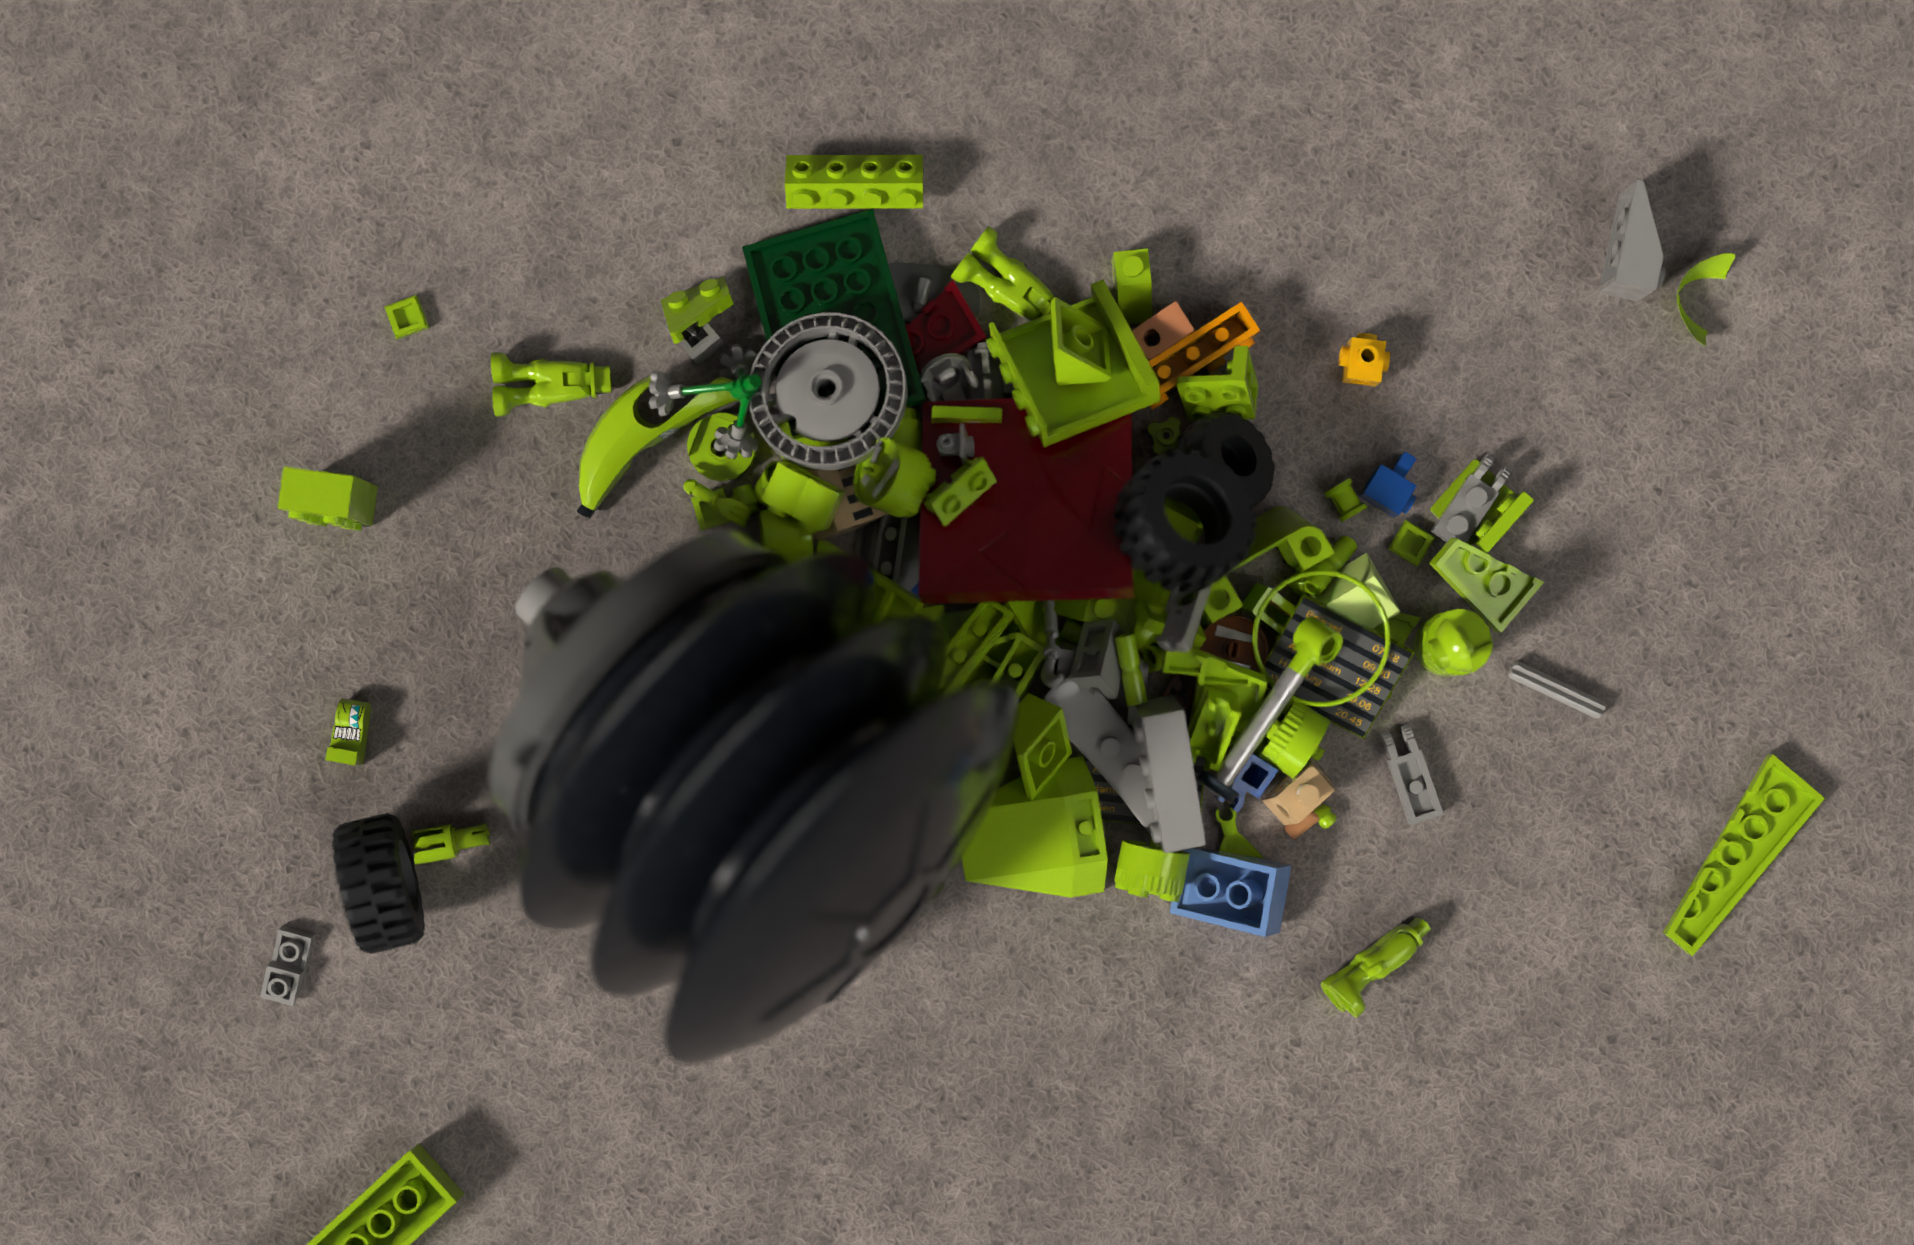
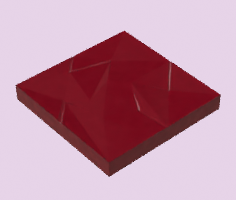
(1040, 525)

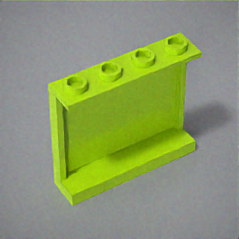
(1071, 409)

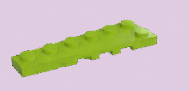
(1755, 834)

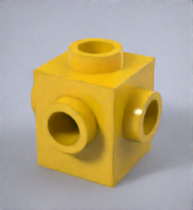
(1355, 368)

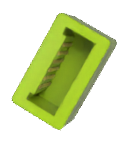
(1275, 613)

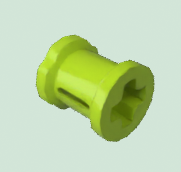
(1345, 500)

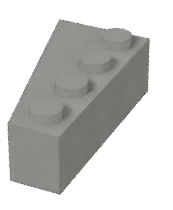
(1169, 774)

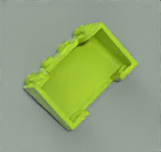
(1295, 540)

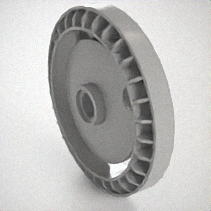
(822, 365)

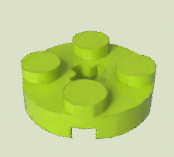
(704, 456)

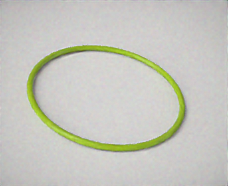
(1362, 586)

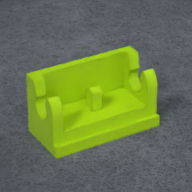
(1213, 725)

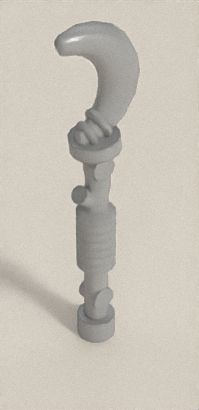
(1051, 650)

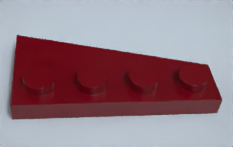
(944, 328)

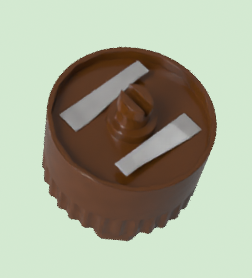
(1232, 641)

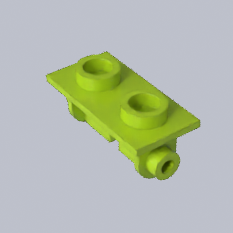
(967, 485)

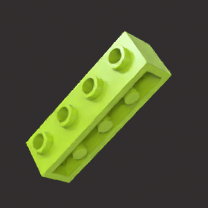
(854, 181)

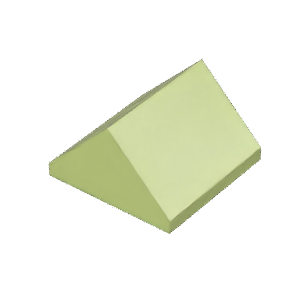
(1353, 600)

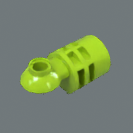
(1453, 643)

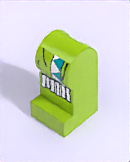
(349, 732)

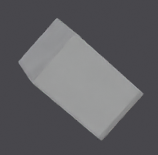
(700, 342)

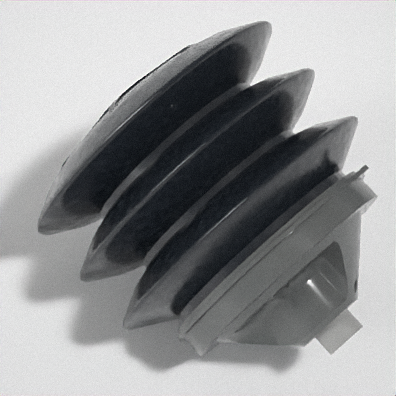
(738, 779)

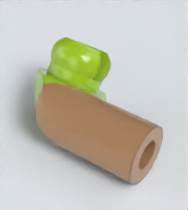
(1321, 815)

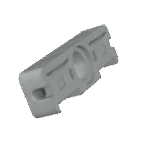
(1182, 620)

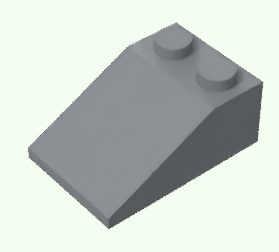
(1634, 249)

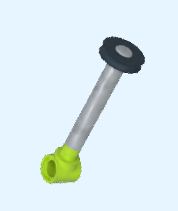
(1314, 645)

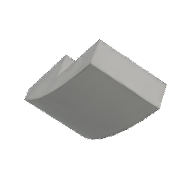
(288, 965)

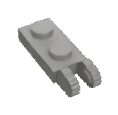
(1470, 503)
(1412, 778)

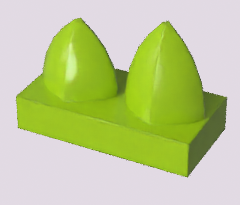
(1151, 624)

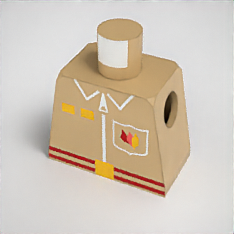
(1299, 794)

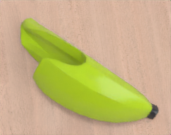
(624, 434)

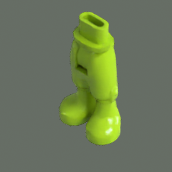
(1016, 288)
(553, 382)
(1373, 963)

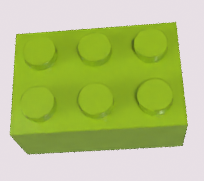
(327, 498)

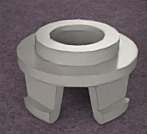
(953, 375)

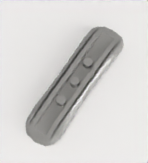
(1106, 743)

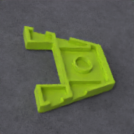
(1222, 675)

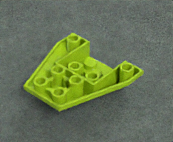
(1043, 842)

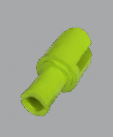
(446, 841)

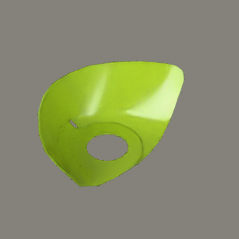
(1713, 267)

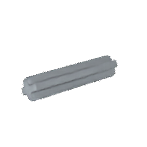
(1557, 689)

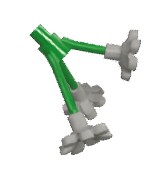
(737, 368)

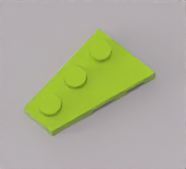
(1486, 584)

